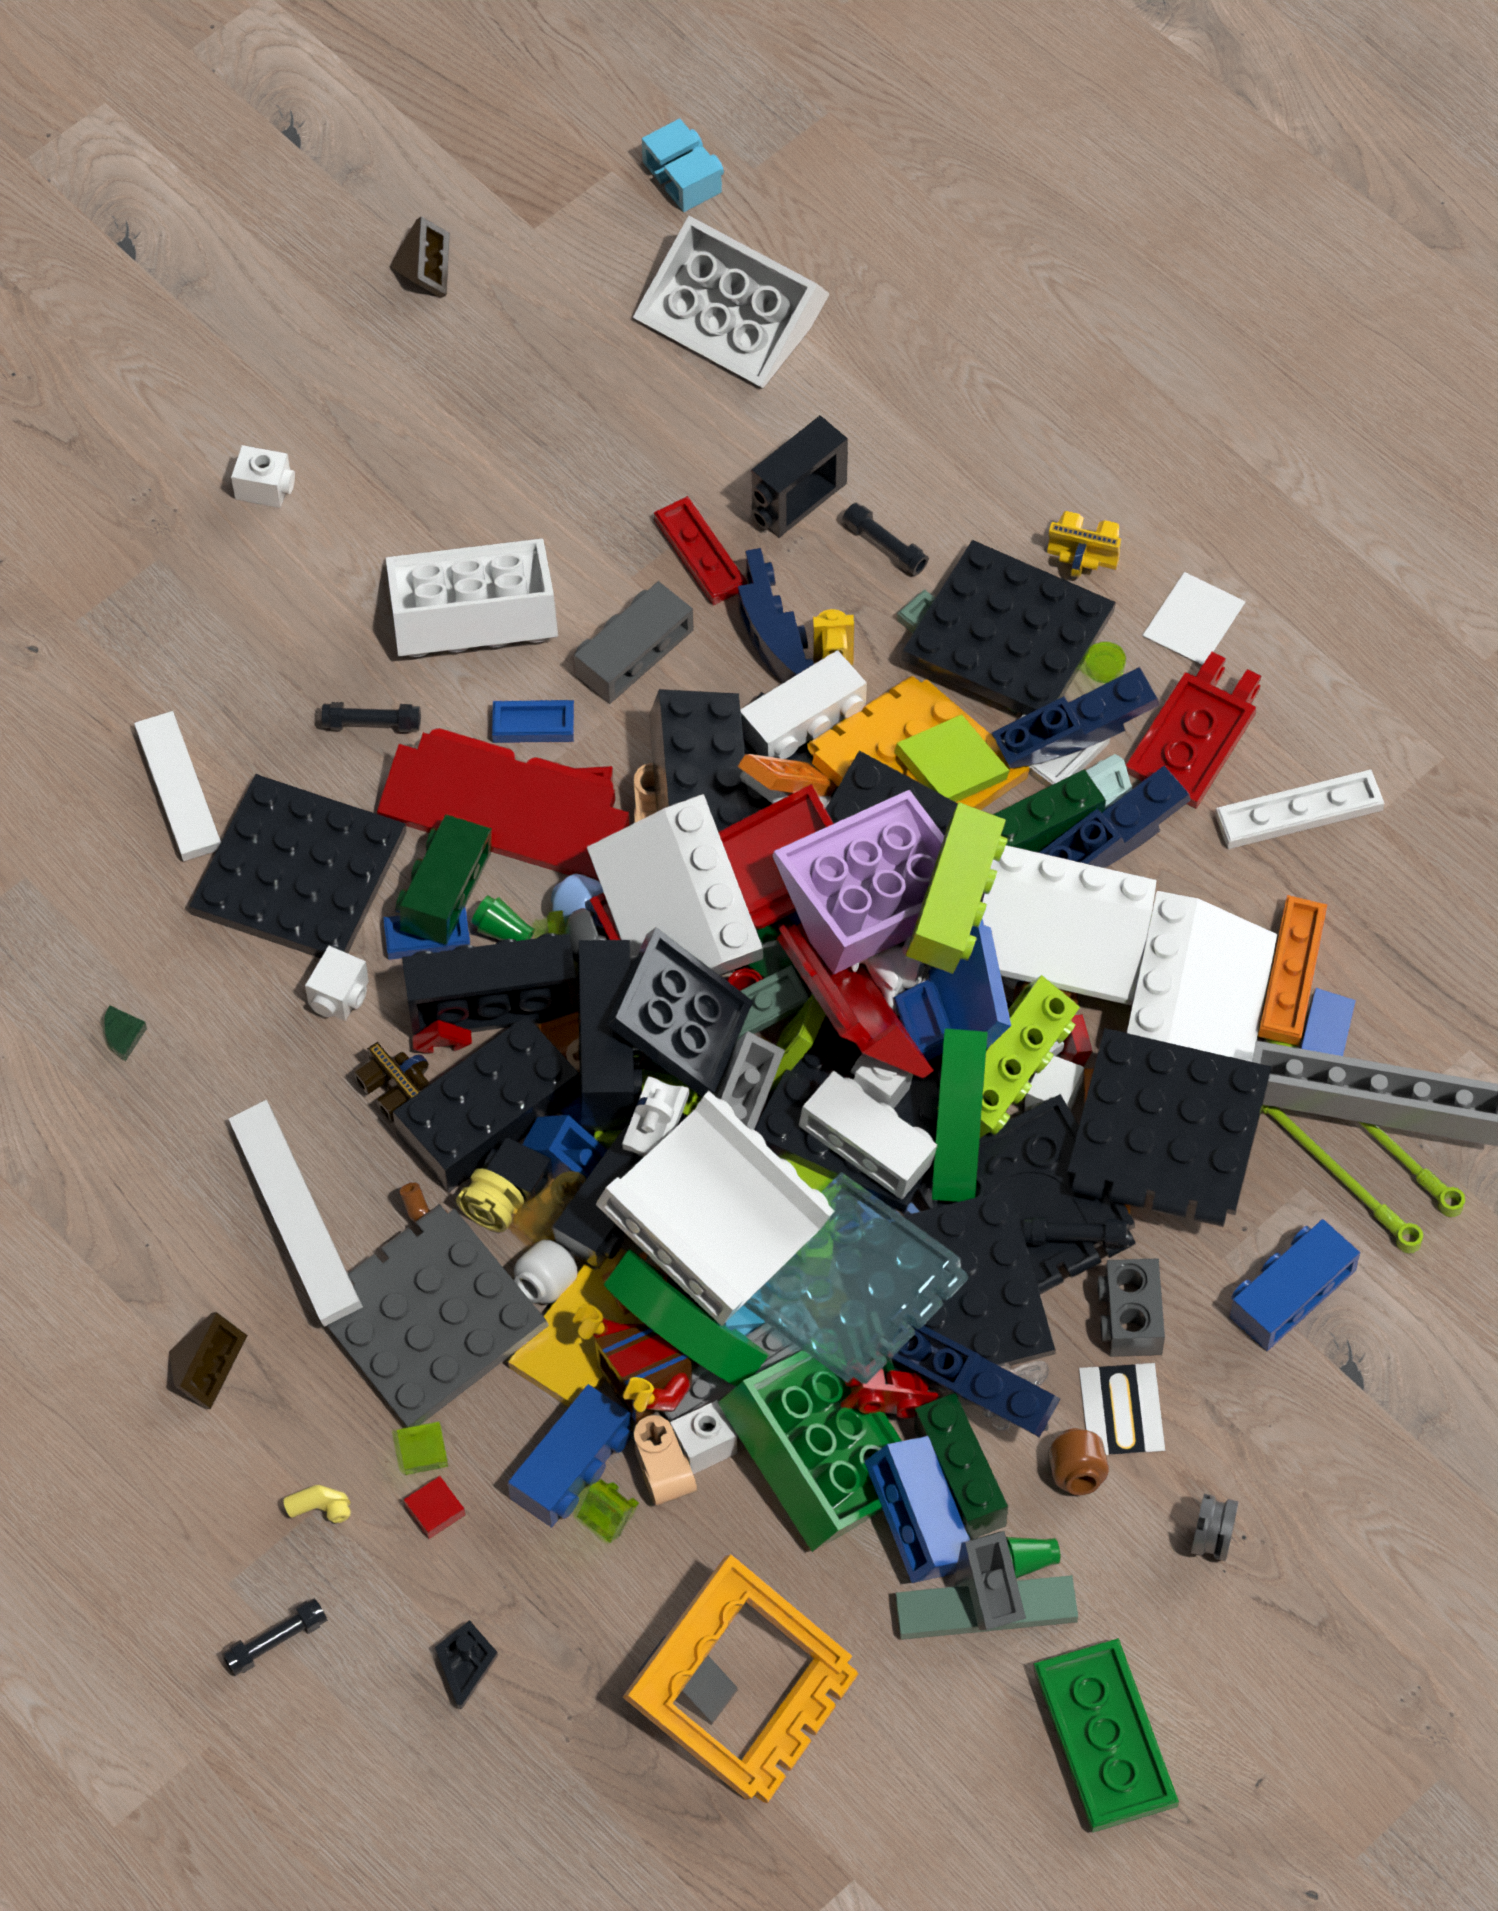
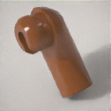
(414, 1201)

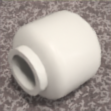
(545, 1271)

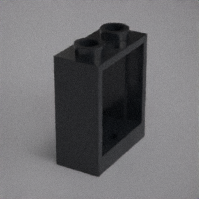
(799, 476)

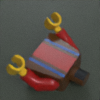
(637, 1363)

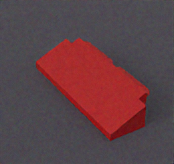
(534, 808)
(750, 853)
(854, 1006)

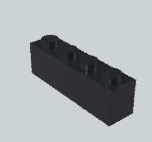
(583, 1225)

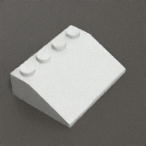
(730, 303)
(471, 597)
(678, 879)
(1069, 923)
(1202, 978)

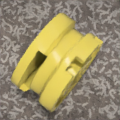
(490, 1200)

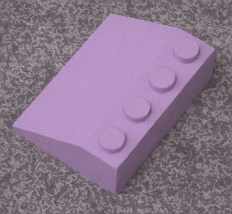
(862, 879)

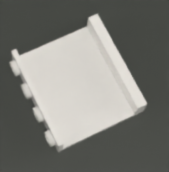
(716, 1208)

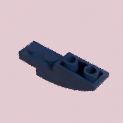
(768, 627)
(1077, 724)
(1123, 826)
(978, 1380)

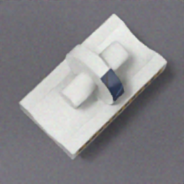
(654, 1116)

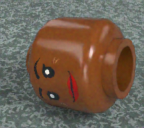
(1078, 1461)

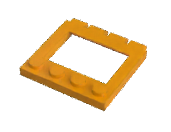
(692, 1641)

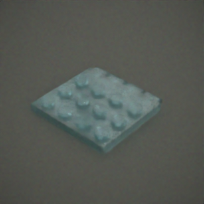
(859, 1284)

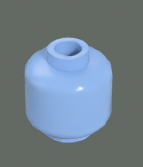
(575, 894)

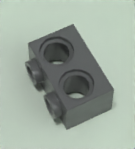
(1138, 1307)

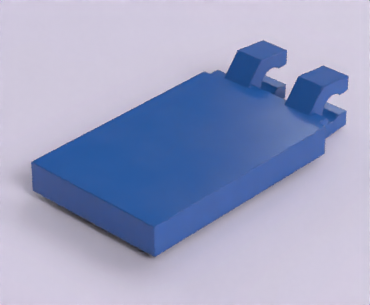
(975, 990)

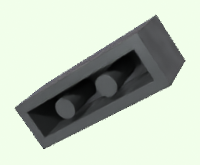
(633, 642)

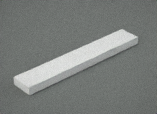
(295, 1213)

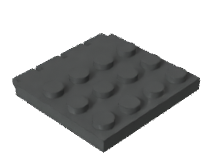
(434, 1316)

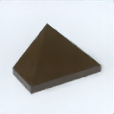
(425, 257)
(205, 1358)

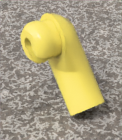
(320, 1498)

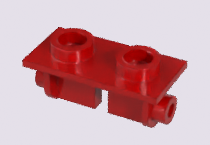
(900, 1396)

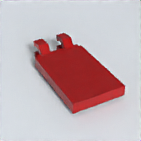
(1197, 729)

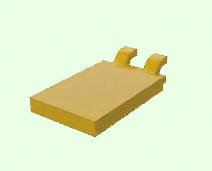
(558, 1356)

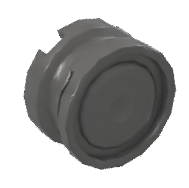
(1214, 1527)

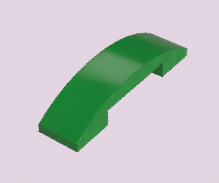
(959, 1114)
(683, 1322)

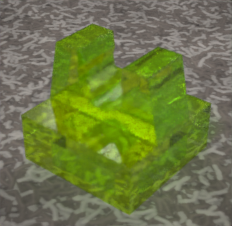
(607, 1510)

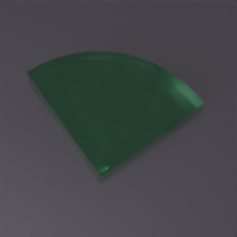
(123, 1031)

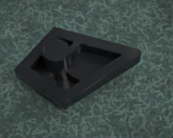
(465, 1661)

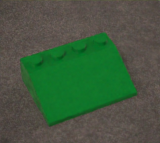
(810, 1445)

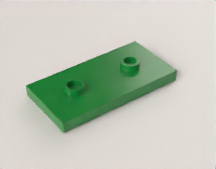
(1105, 1735)

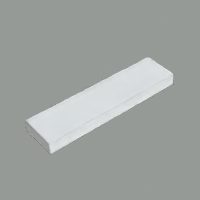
(178, 786)
(1299, 809)

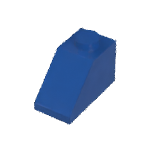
(566, 1144)

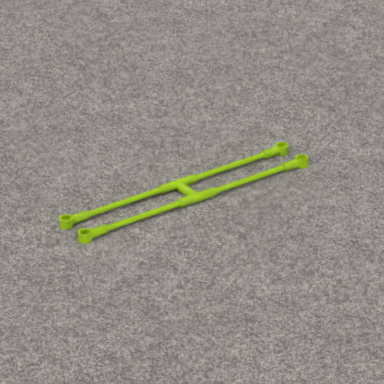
(1381, 1212)

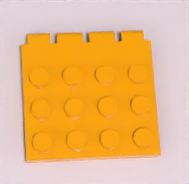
(895, 717)

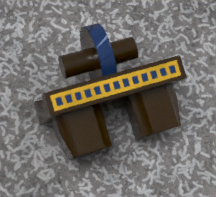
(382, 1070)

